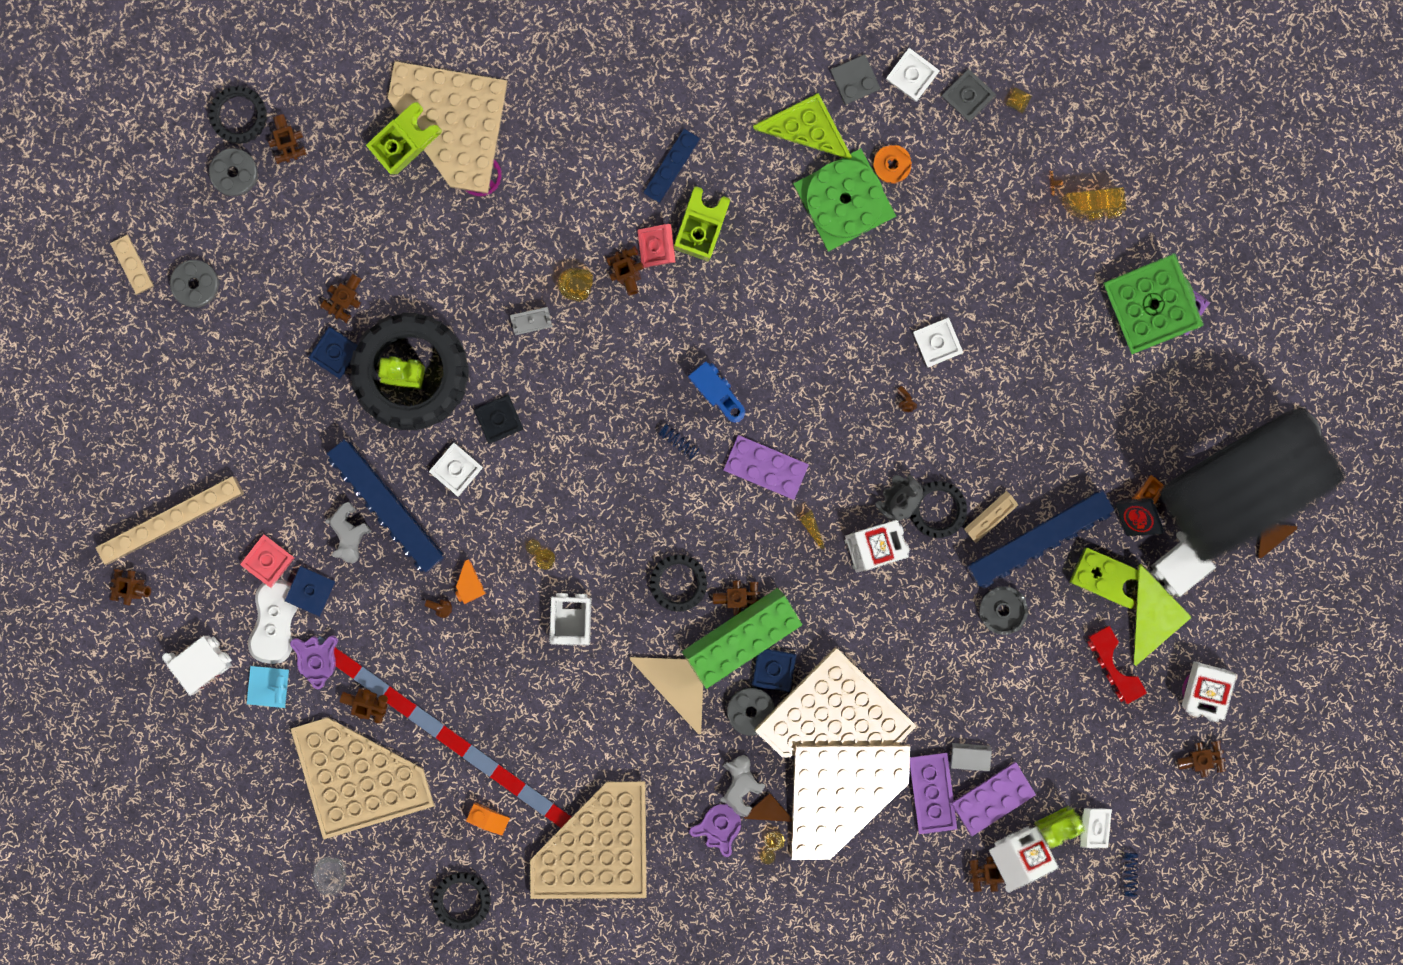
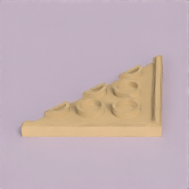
(677, 684)

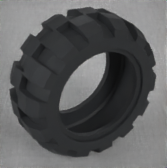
(370, 349)

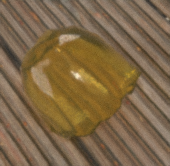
(575, 284)

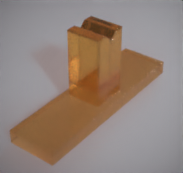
(1054, 183)

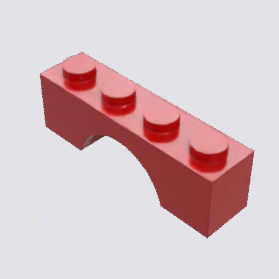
(1104, 643)

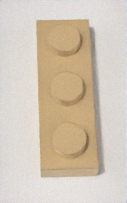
(132, 264)
(991, 516)

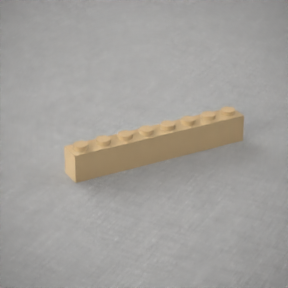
(169, 520)

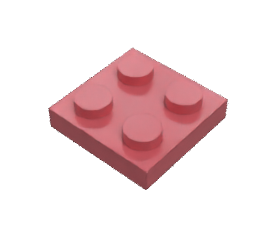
(656, 245)
(267, 561)

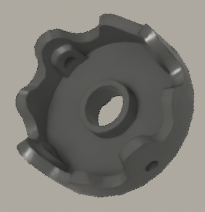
(245, 179)
(207, 288)
(900, 498)
(1017, 610)
(741, 701)

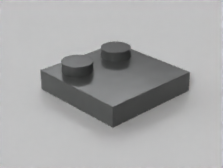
(855, 79)
(969, 95)

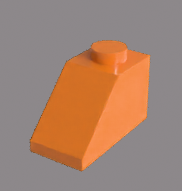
(1149, 489)
(469, 585)
(487, 819)

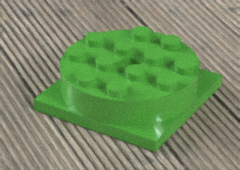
(842, 222)
(1132, 302)

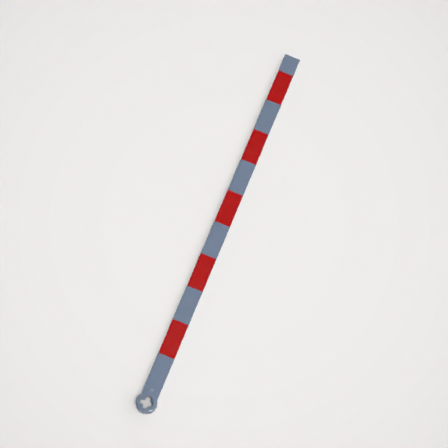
(451, 739)

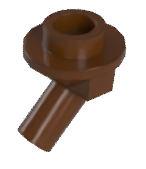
(907, 404)
(442, 609)

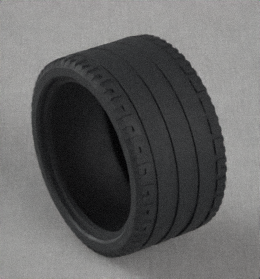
(1253, 485)

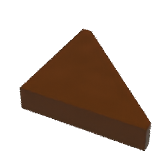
(1273, 538)
(769, 810)

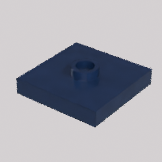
(333, 352)
(309, 591)
(774, 670)

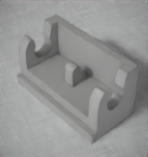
(531, 321)
(971, 757)

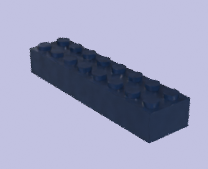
(385, 504)
(1036, 540)

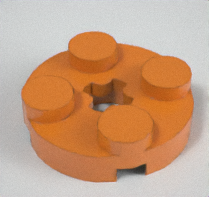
(890, 153)

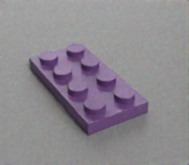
(766, 467)
(932, 793)
(993, 799)

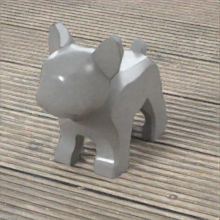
(348, 534)
(741, 784)

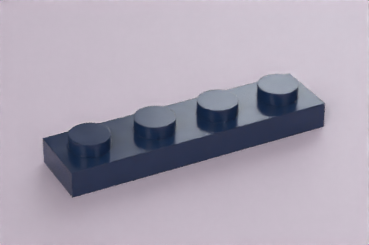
(671, 166)

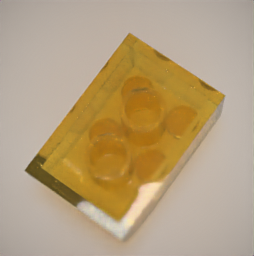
(1096, 203)

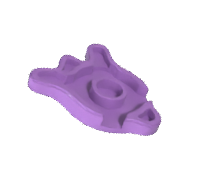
(315, 659)
(720, 827)

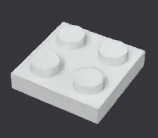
(912, 74)
(938, 342)
(456, 469)
(1097, 828)

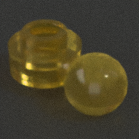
(534, 547)
(768, 856)

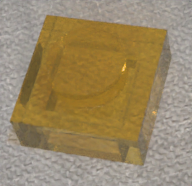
(1018, 100)

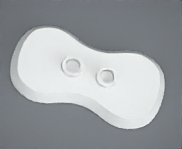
(272, 635)

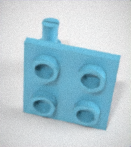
(267, 686)

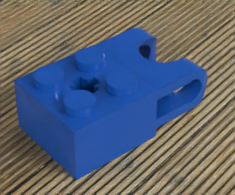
(716, 390)

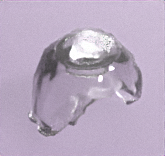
(329, 876)

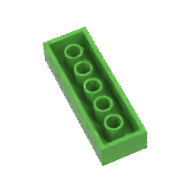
(742, 638)

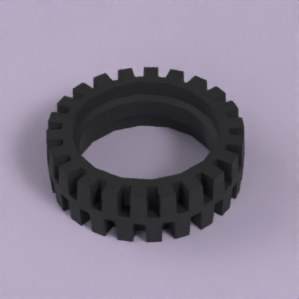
(217, 104)
(961, 510)
(655, 583)
(459, 924)

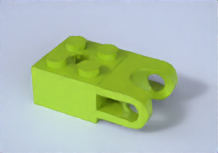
(406, 135)
(702, 220)
(400, 373)
(1111, 578)
(1060, 826)

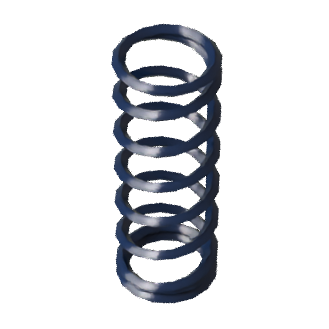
(662, 432)
(1127, 856)

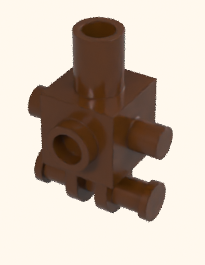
(286, 139)
(626, 269)
(345, 297)
(128, 587)
(737, 597)
(366, 704)
(1202, 759)
(989, 875)

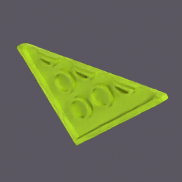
(807, 125)
(1156, 615)

